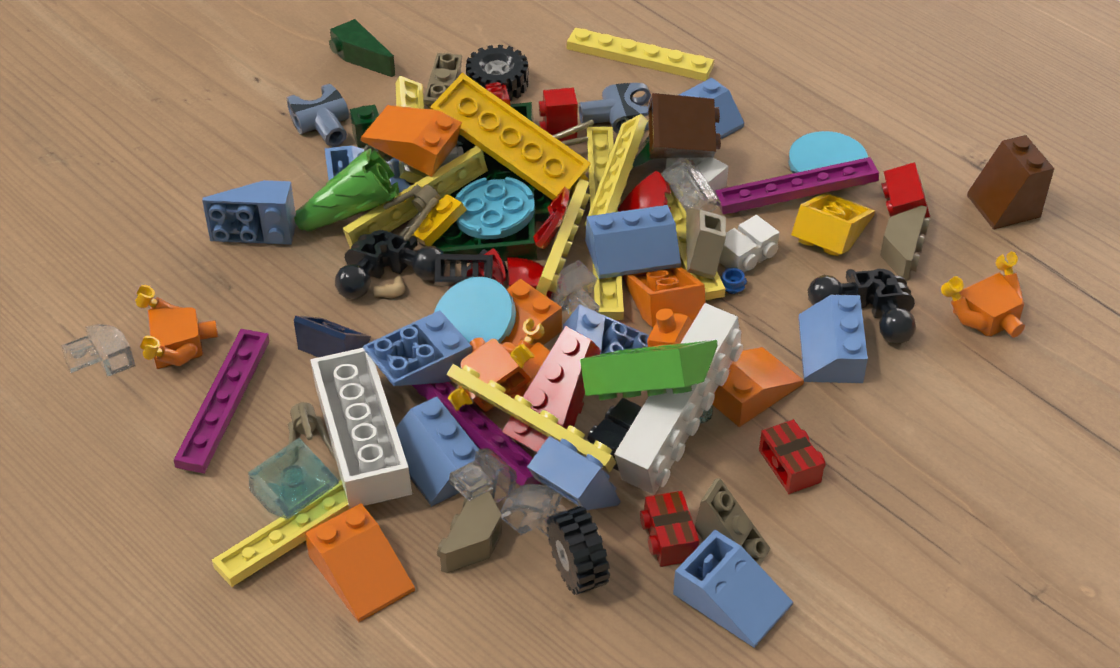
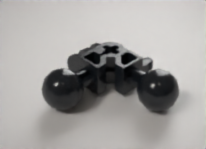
(382, 249)
(880, 287)

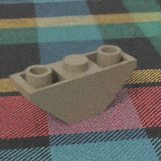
(444, 73)
(904, 239)
(704, 241)
(723, 513)
(471, 534)

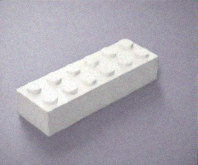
(669, 418)
(361, 428)

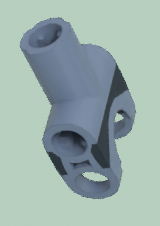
(617, 105)
(321, 114)

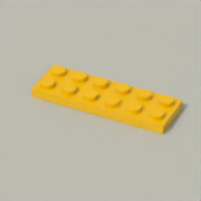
(511, 137)

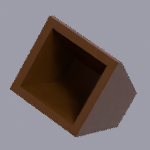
(682, 126)
(1012, 184)

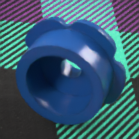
(733, 280)

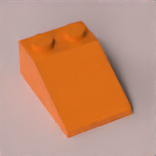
(414, 136)
(666, 289)
(533, 305)
(754, 385)
(358, 562)

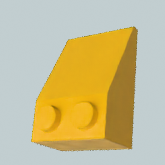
(831, 223)

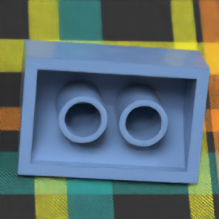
(730, 116)
(632, 241)
(833, 340)
(434, 448)

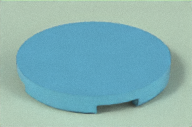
(823, 150)
(495, 208)
(479, 309)

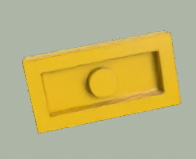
(439, 220)

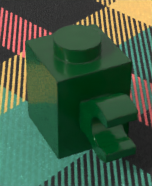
(361, 120)

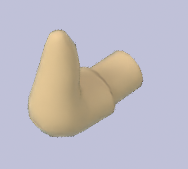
(392, 290)

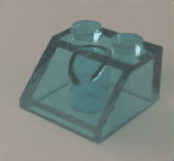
(290, 480)

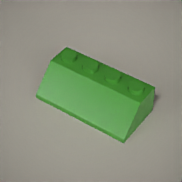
(647, 369)

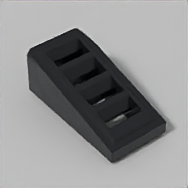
(463, 259)

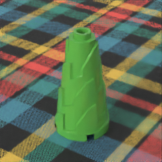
(353, 190)

